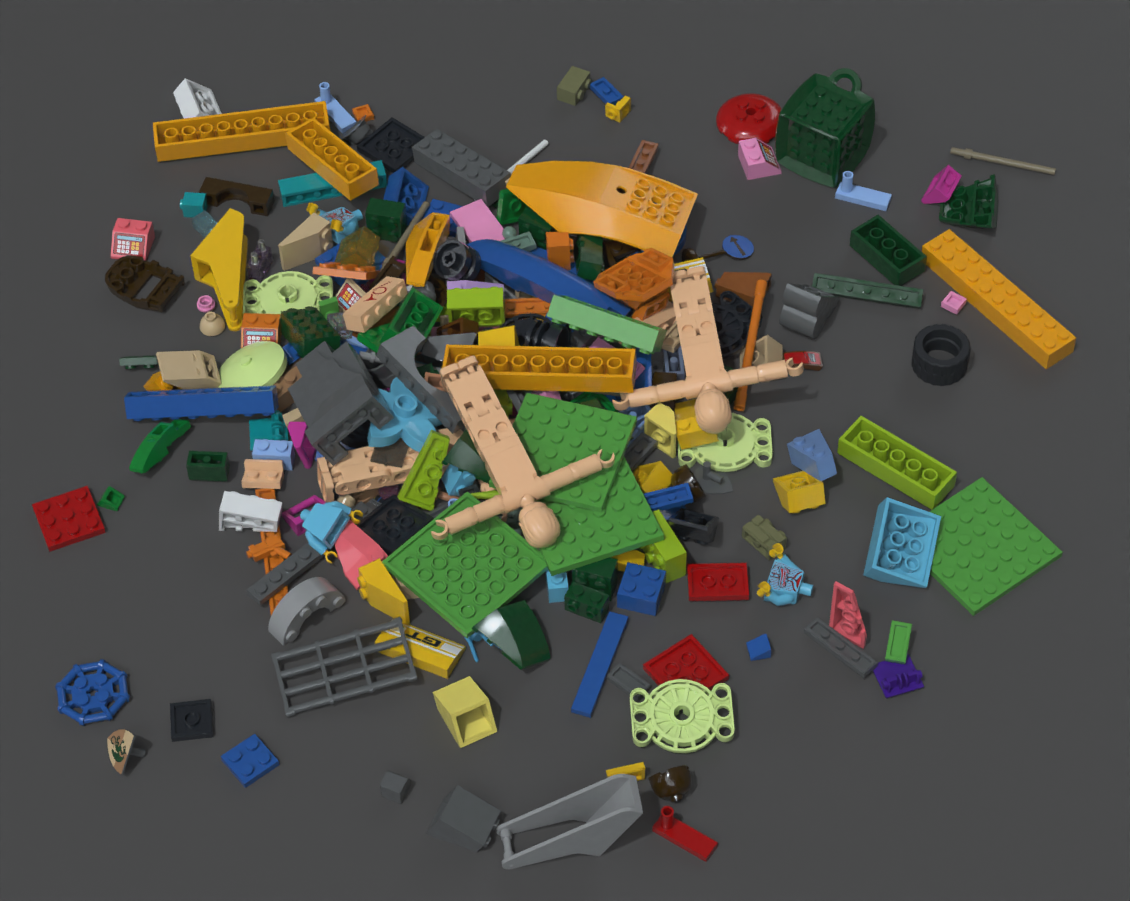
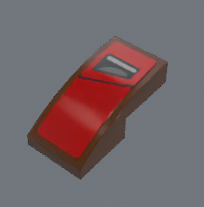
(810, 359)

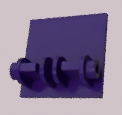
(897, 677)

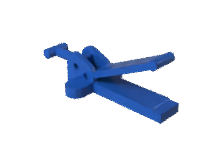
(669, 499)

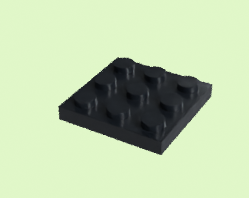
(391, 144)
(394, 523)

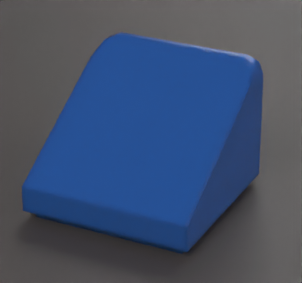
(759, 648)

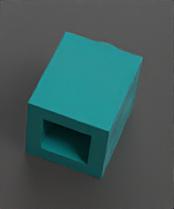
(193, 204)

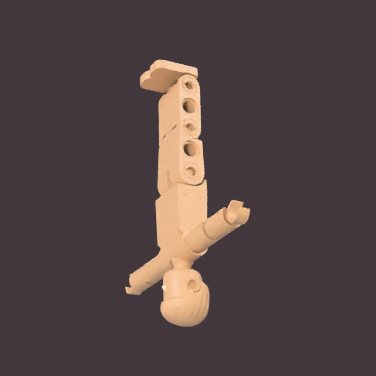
(703, 359)
(505, 461)
(358, 473)

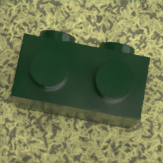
(208, 466)
(586, 602)

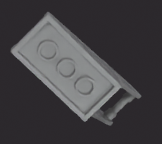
(606, 808)

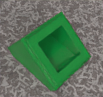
(111, 499)

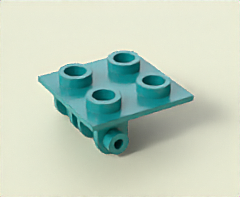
(268, 428)

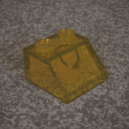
(358, 248)

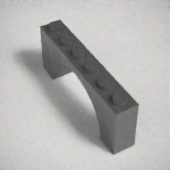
(398, 357)

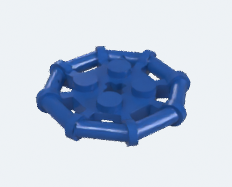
(87, 683)

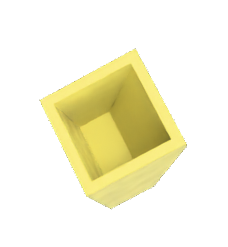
(465, 711)

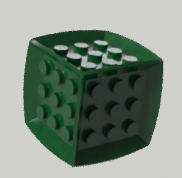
(825, 128)

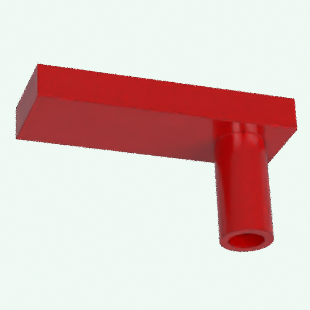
(684, 835)

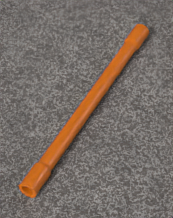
(760, 291)

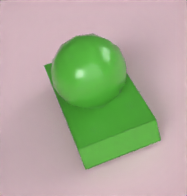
(328, 306)
(898, 642)

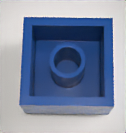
(641, 589)

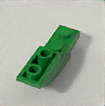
(155, 444)

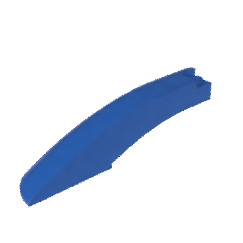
(540, 276)

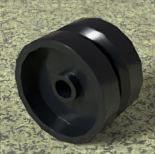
(457, 261)

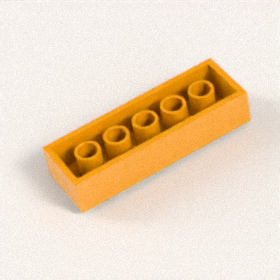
(332, 159)

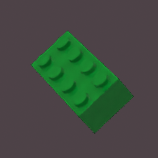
(414, 311)

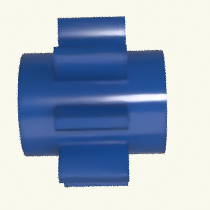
(291, 353)

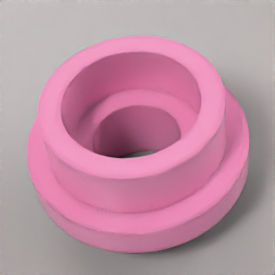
(205, 304)

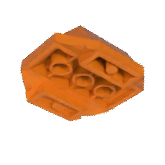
(638, 278)

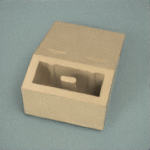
(189, 369)

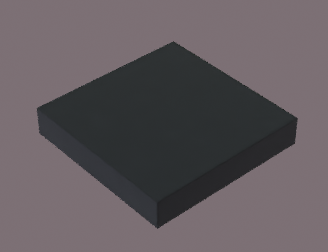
(191, 720)

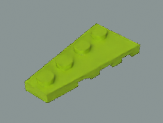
(423, 479)

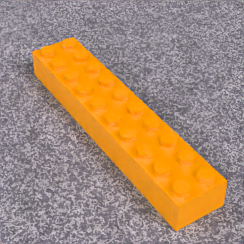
(232, 131)
(998, 299)
(551, 367)

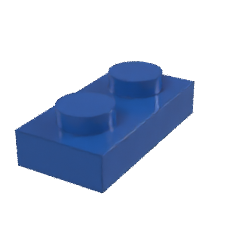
(606, 91)

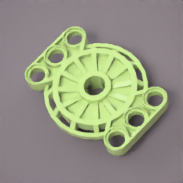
(285, 285)
(740, 450)
(695, 703)

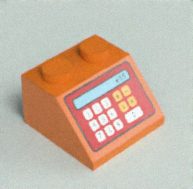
(260, 328)

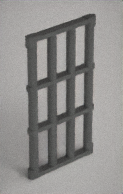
(323, 663)

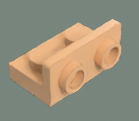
(263, 474)

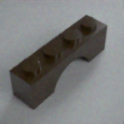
(219, 191)

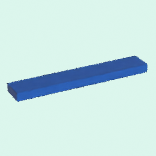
(599, 664)

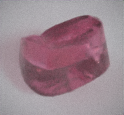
(387, 491)

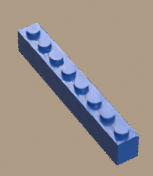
(201, 402)

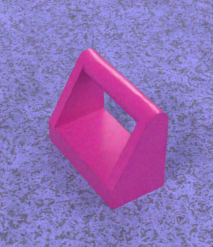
(941, 186)
(301, 443)
(296, 523)

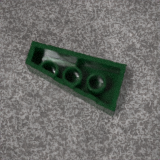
(588, 256)

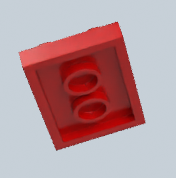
(717, 581)

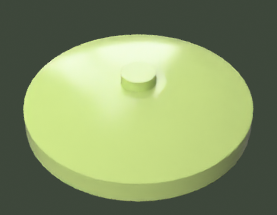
(254, 366)

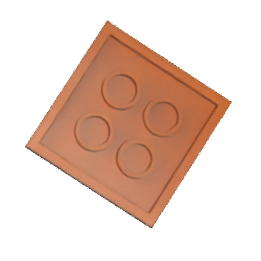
(346, 270)

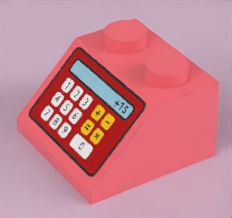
(132, 238)

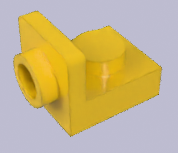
(618, 111)

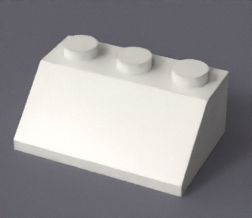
(195, 100)

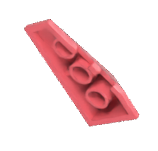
(356, 550)
(846, 616)

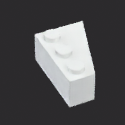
(248, 511)

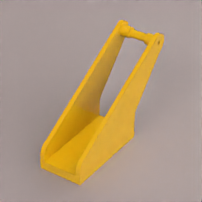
(222, 265)

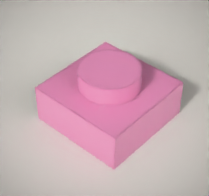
(953, 302)

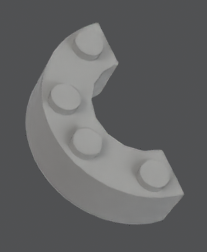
(299, 605)

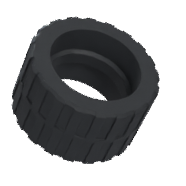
(946, 339)

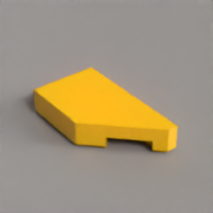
(634, 769)

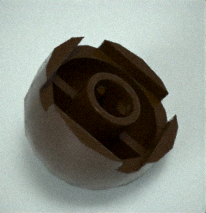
(685, 475)
(672, 783)

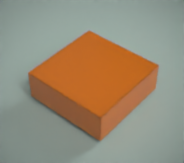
(360, 111)

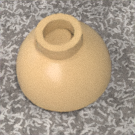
(212, 324)

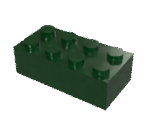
(888, 250)
(307, 330)

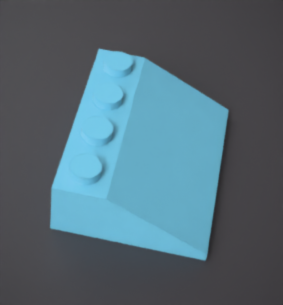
(902, 544)

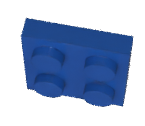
(250, 760)

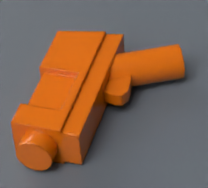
(270, 546)

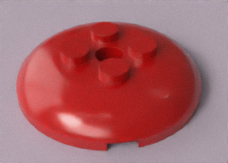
(748, 118)

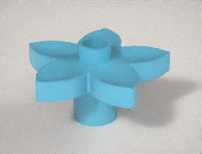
(410, 422)

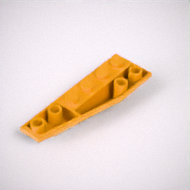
(422, 246)

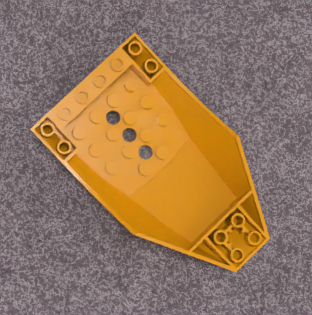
(584, 200)

